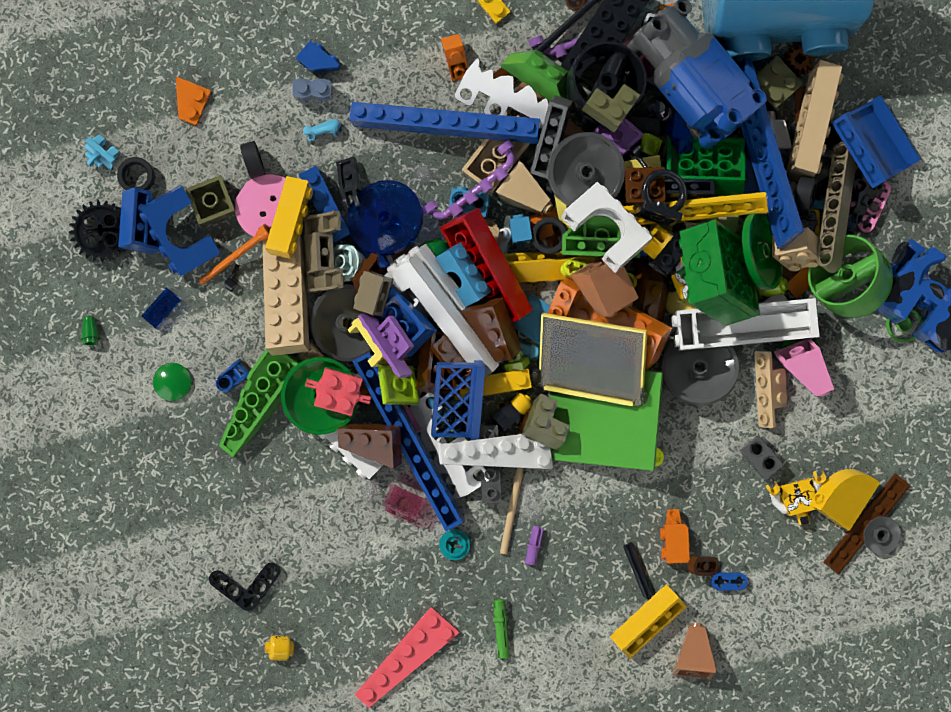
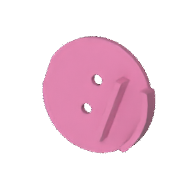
(256, 199)

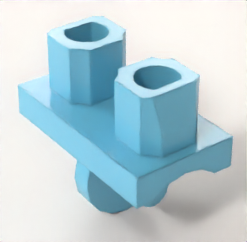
(98, 155)

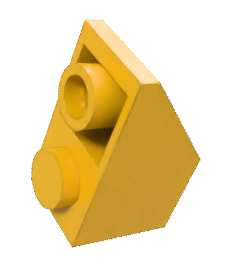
(660, 237)

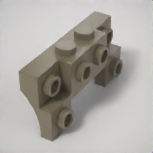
(319, 252)

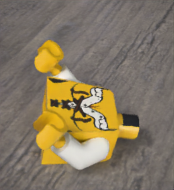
(796, 496)

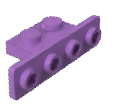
(390, 340)

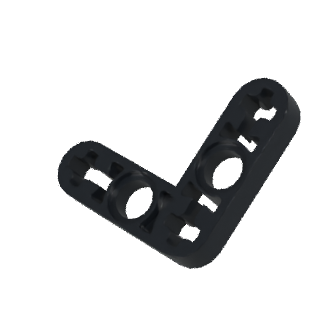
(243, 592)

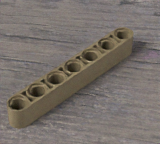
(836, 218)

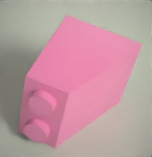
(807, 365)

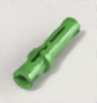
(501, 628)

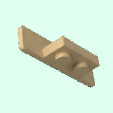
(770, 388)

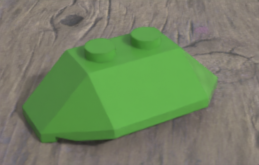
(538, 72)
(592, 237)

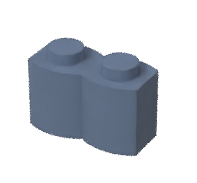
(307, 90)

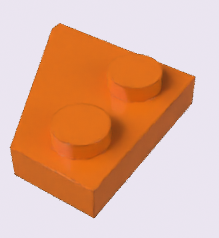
(191, 100)

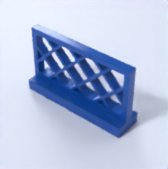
(474, 399)

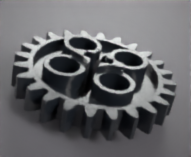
(98, 213)

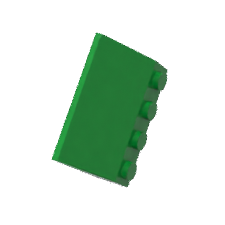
(722, 163)

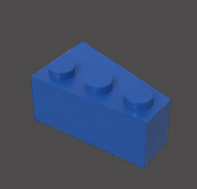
(133, 232)

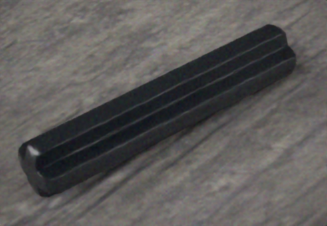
(638, 570)

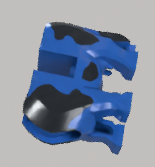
(914, 286)

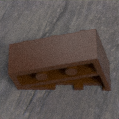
(494, 328)

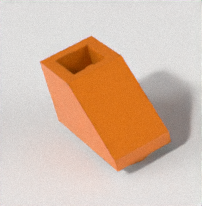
(455, 56)

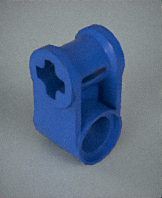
(233, 375)

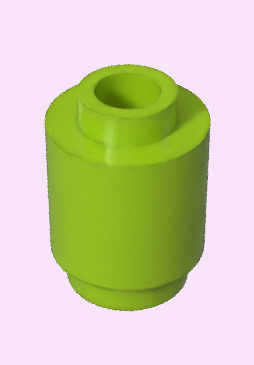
(779, 290)

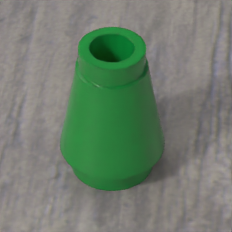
(89, 331)

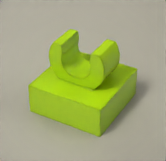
(650, 144)
(517, 363)

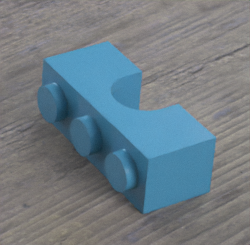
(472, 283)

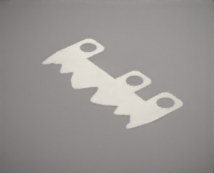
(501, 93)
(457, 475)

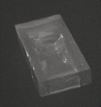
(531, 502)

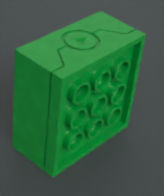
(718, 273)

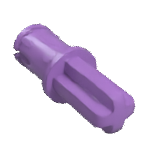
(534, 545)

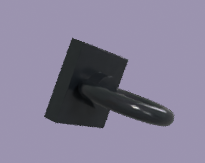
(658, 211)

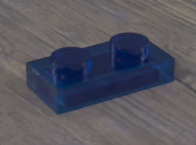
(161, 308)

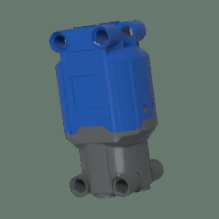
(696, 74)

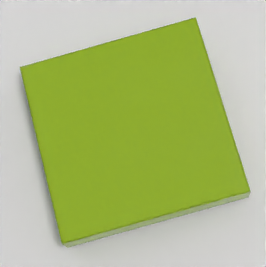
(397, 390)

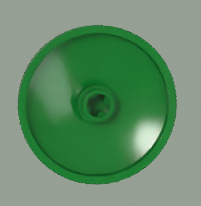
(757, 251)
(299, 400)

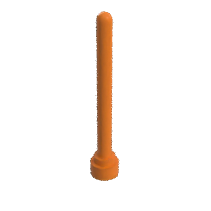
(261, 235)

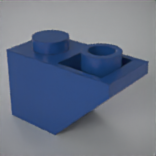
(316, 60)

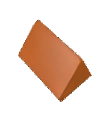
(799, 283)

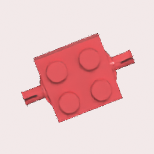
(338, 391)

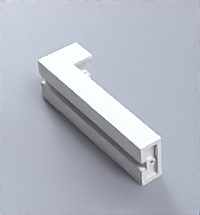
(439, 297)
(776, 323)

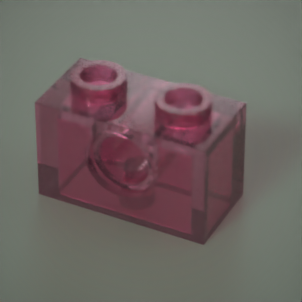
(392, 499)

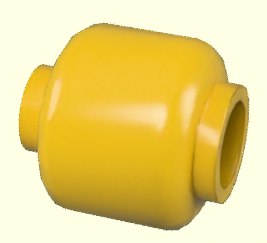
(279, 648)

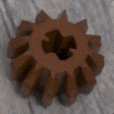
(794, 66)

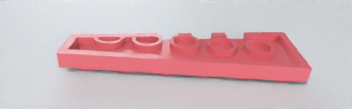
(415, 648)

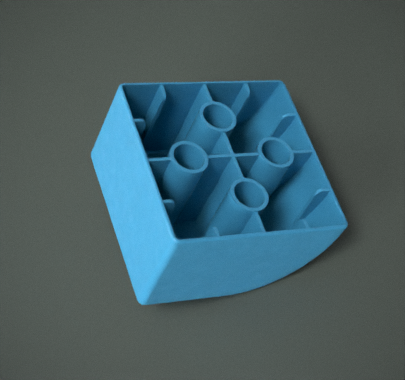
(751, 26)

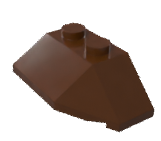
(651, 291)

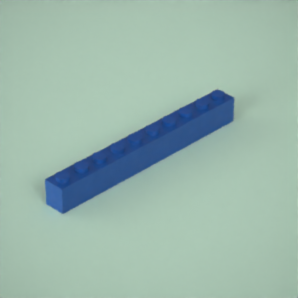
(446, 122)
(413, 449)

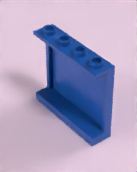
(876, 141)

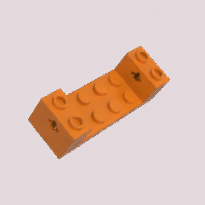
(572, 303)

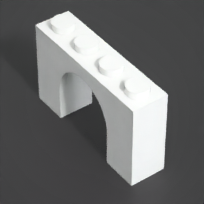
(599, 202)
(366, 467)

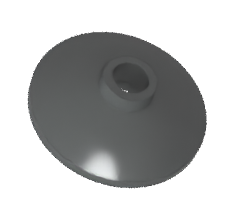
(890, 535)

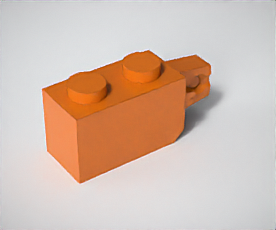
(675, 538)

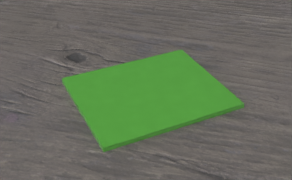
(610, 431)

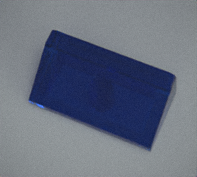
(679, 134)

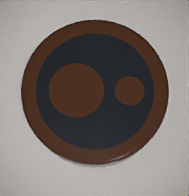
(574, 4)

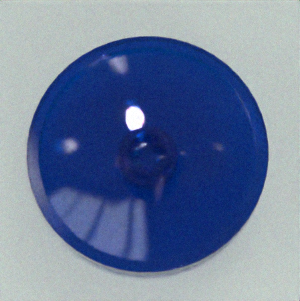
(386, 219)

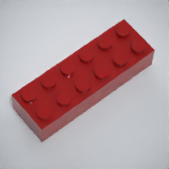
(489, 260)

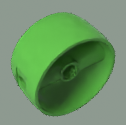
(873, 267)

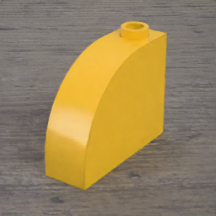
(844, 496)

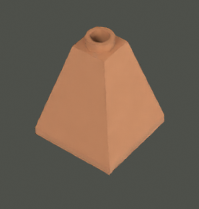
(695, 654)

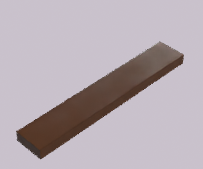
(854, 538)

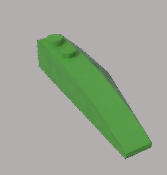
(257, 400)

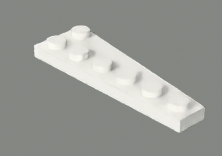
(503, 451)

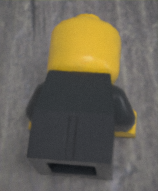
(510, 412)

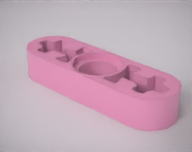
(872, 222)

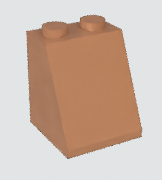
(604, 288)

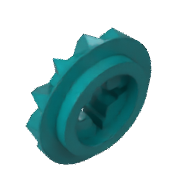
(463, 541)

